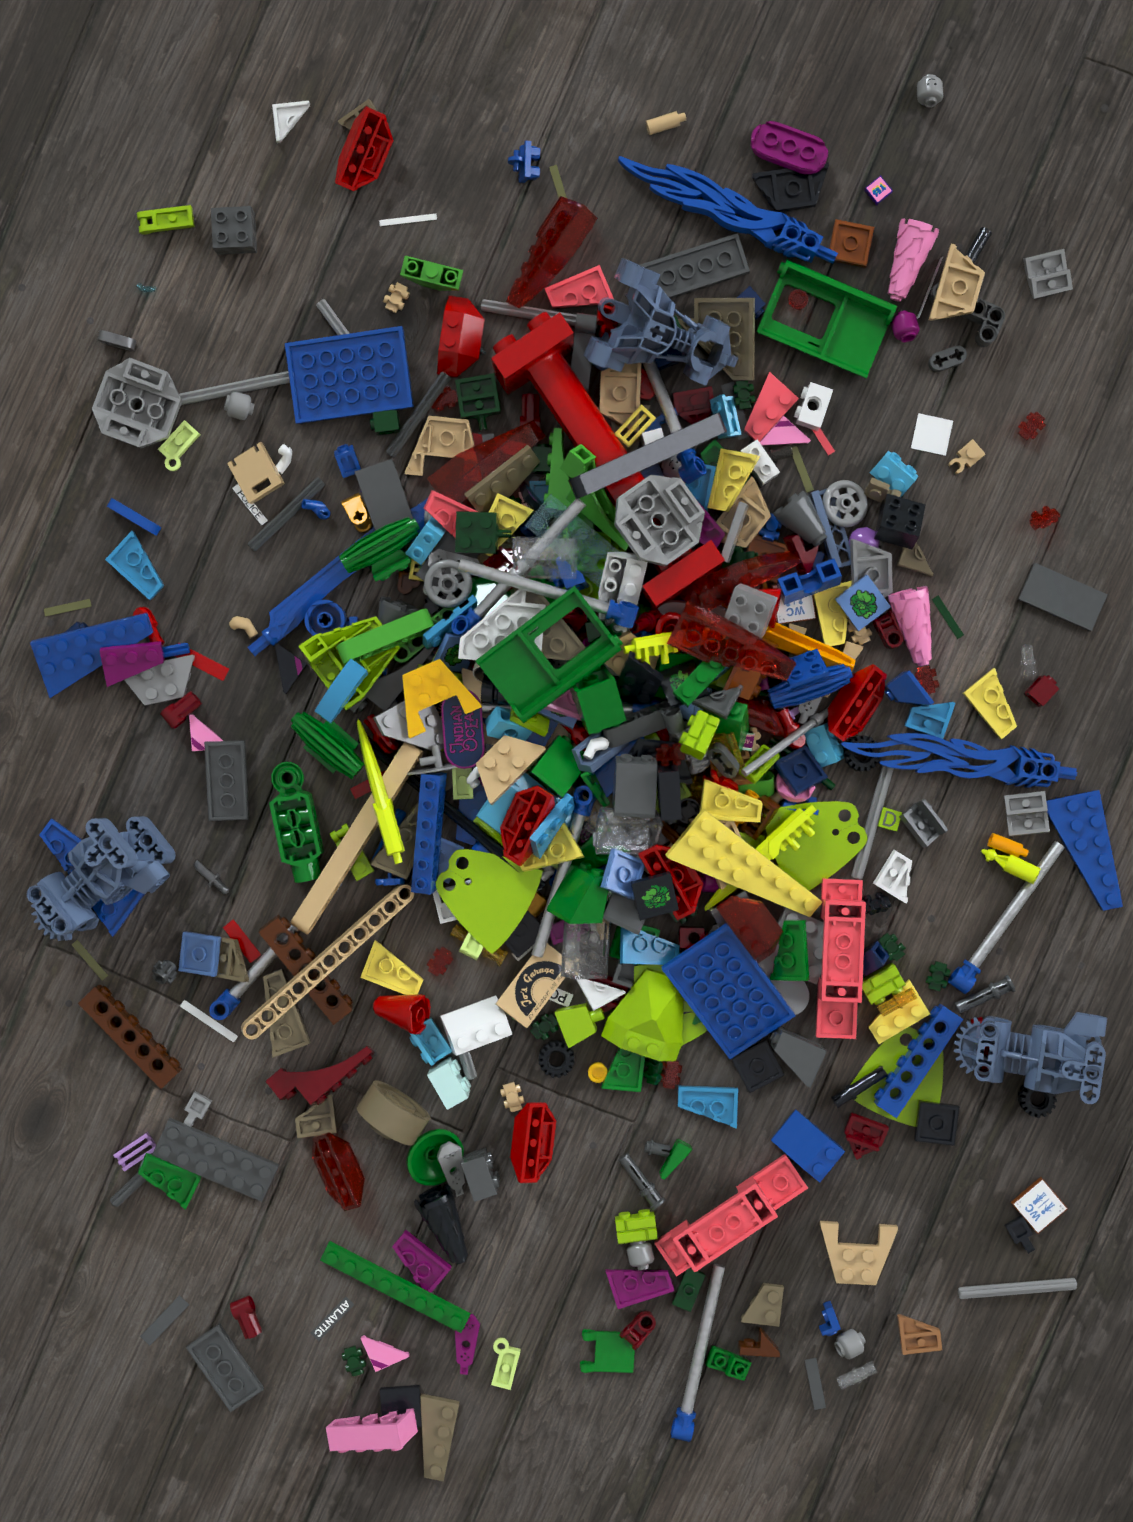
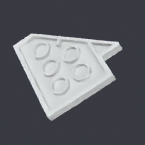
(499, 625)

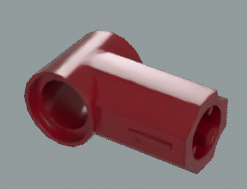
(530, 409)
(176, 713)
(244, 1312)

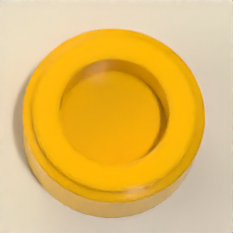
(597, 1072)

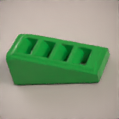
(676, 1155)

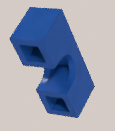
(821, 578)

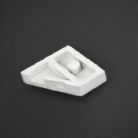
(895, 876)

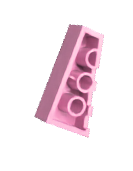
(372, 1432)

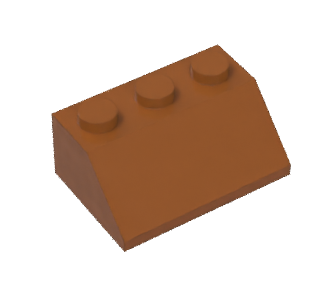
(749, 680)

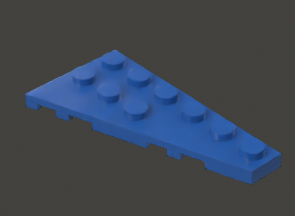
(76, 653)
(1085, 836)
(60, 843)

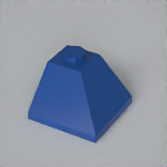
(907, 690)

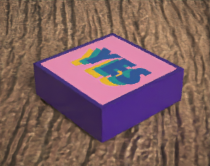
(878, 190)

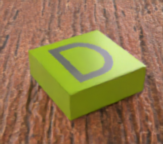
(889, 819)

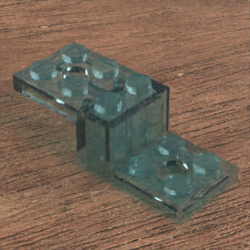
(590, 545)

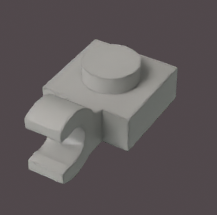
(196, 1107)

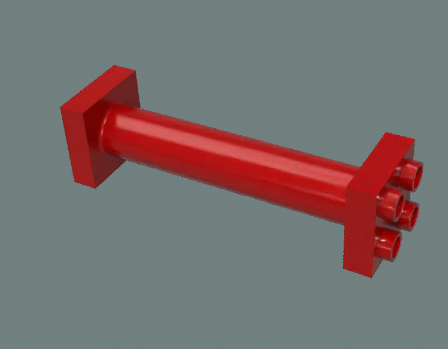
(541, 359)

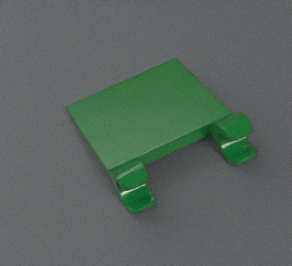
(611, 1352)

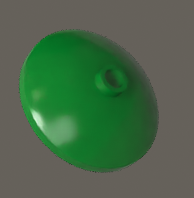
(425, 1166)

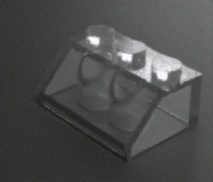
(545, 557)
(625, 833)
(585, 950)

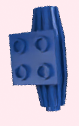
(809, 681)

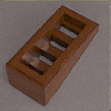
(772, 809)

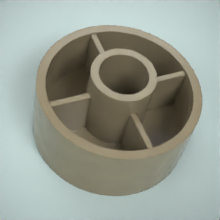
(393, 1113)

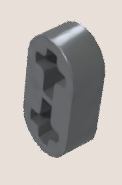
(116, 340)

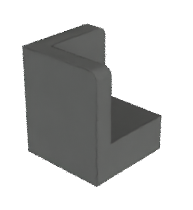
(623, 974)

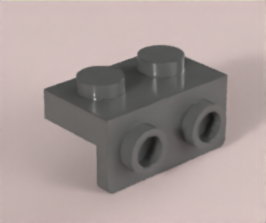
(923, 822)

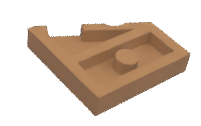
(918, 1336)

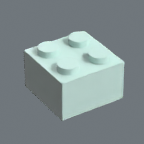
(449, 1082)

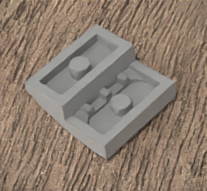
(1047, 273)
(1027, 814)

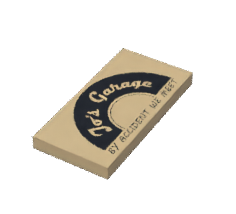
(532, 987)

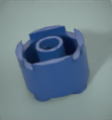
(317, 613)

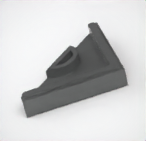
(720, 702)

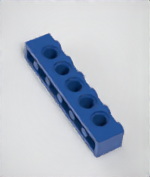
(428, 832)
(918, 1071)

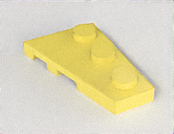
(730, 476)
(511, 515)
(831, 616)
(989, 701)
(729, 804)
(561, 850)
(390, 972)
(887, 1026)

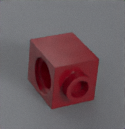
(1041, 690)
(684, 932)

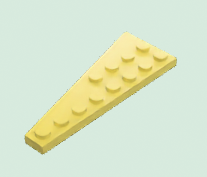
(725, 856)

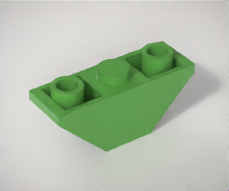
(431, 274)

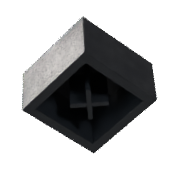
(899, 521)

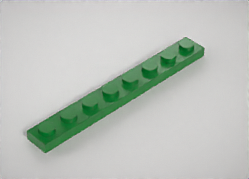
(395, 1286)

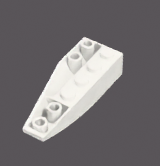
(621, 582)

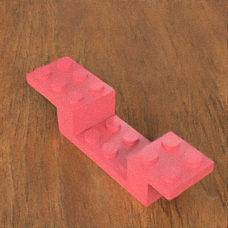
(842, 958)
(734, 1219)

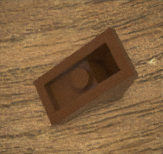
(764, 1346)

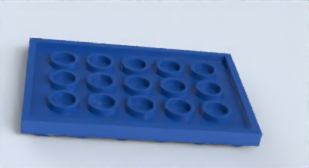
(349, 375)
(728, 991)

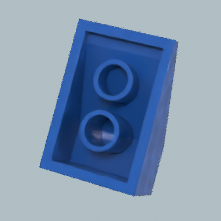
(808, 1145)

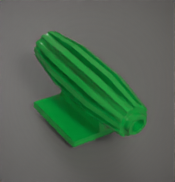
(382, 549)
(328, 744)

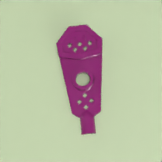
(470, 1335)

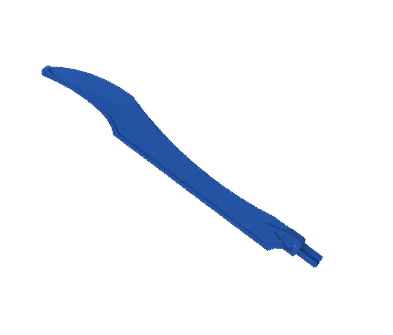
(293, 609)

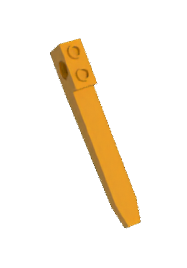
(799, 643)

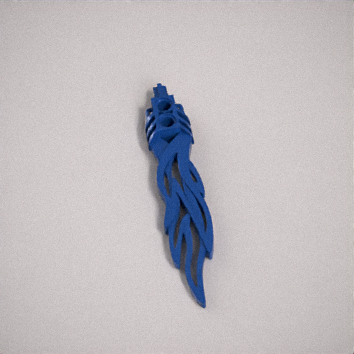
(723, 203)
(997, 769)

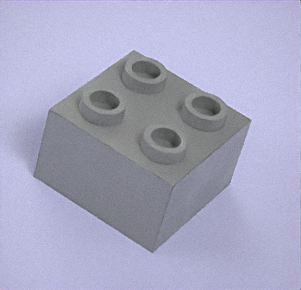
(751, 609)

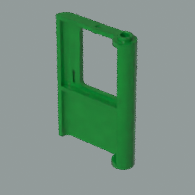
(853, 329)
(526, 674)

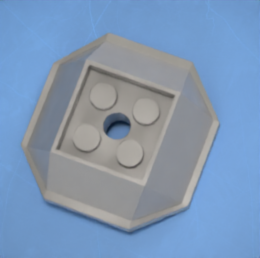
(124, 387)
(675, 509)

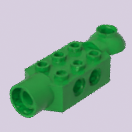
(296, 824)

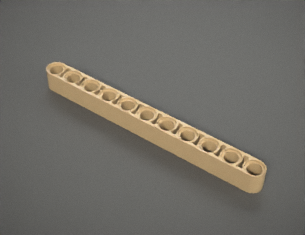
(353, 842)
(323, 970)

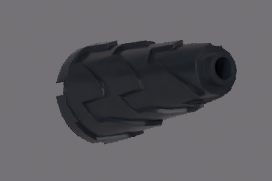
(442, 1218)

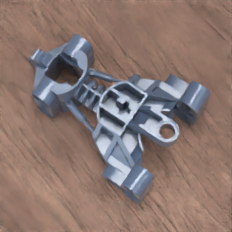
(651, 329)
(105, 869)
(1048, 1057)

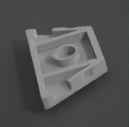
(871, 562)
(162, 682)

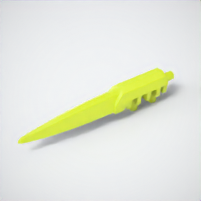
(651, 646)
(383, 805)
(776, 840)

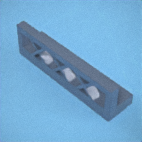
(829, 543)
(599, 758)

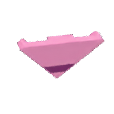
(784, 433)
(200, 734)
(382, 1354)

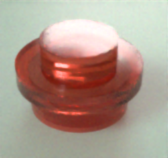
(798, 299)

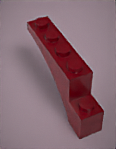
(317, 1083)

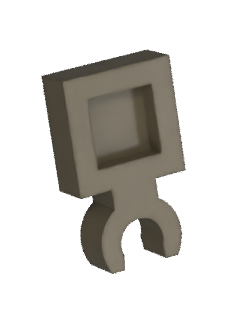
(878, 490)

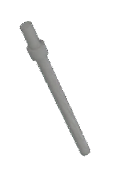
(815, 720)

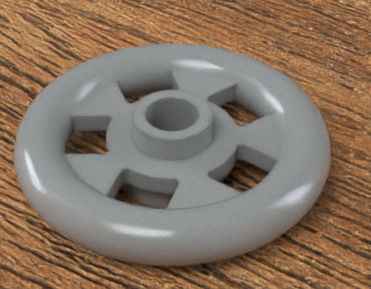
(831, 511)
(432, 591)

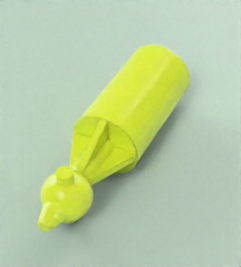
(1014, 865)

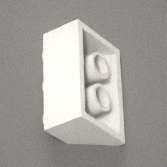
(475, 1025)

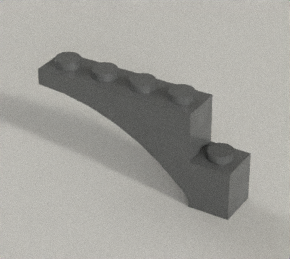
(389, 688)

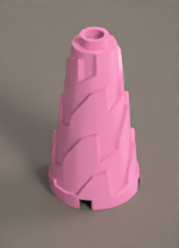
(910, 253)
(913, 619)

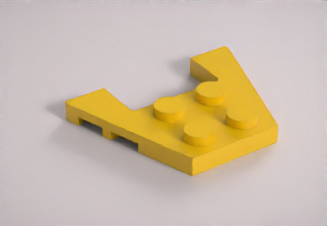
(430, 686)

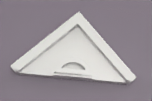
(286, 116)
(597, 993)

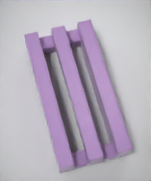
(121, 1160)

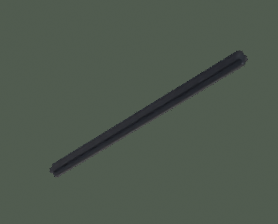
(451, 811)

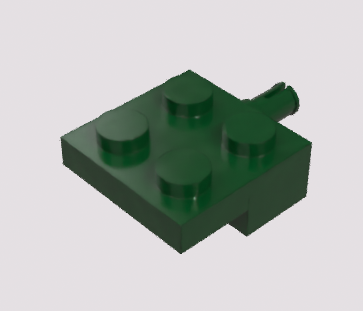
(478, 398)
(478, 532)

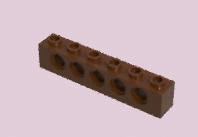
(279, 925)
(119, 1034)

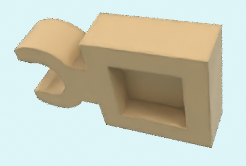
(968, 455)

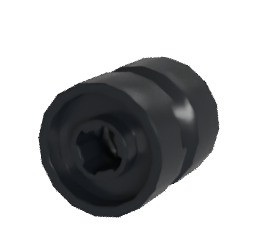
(491, 694)
(690, 809)

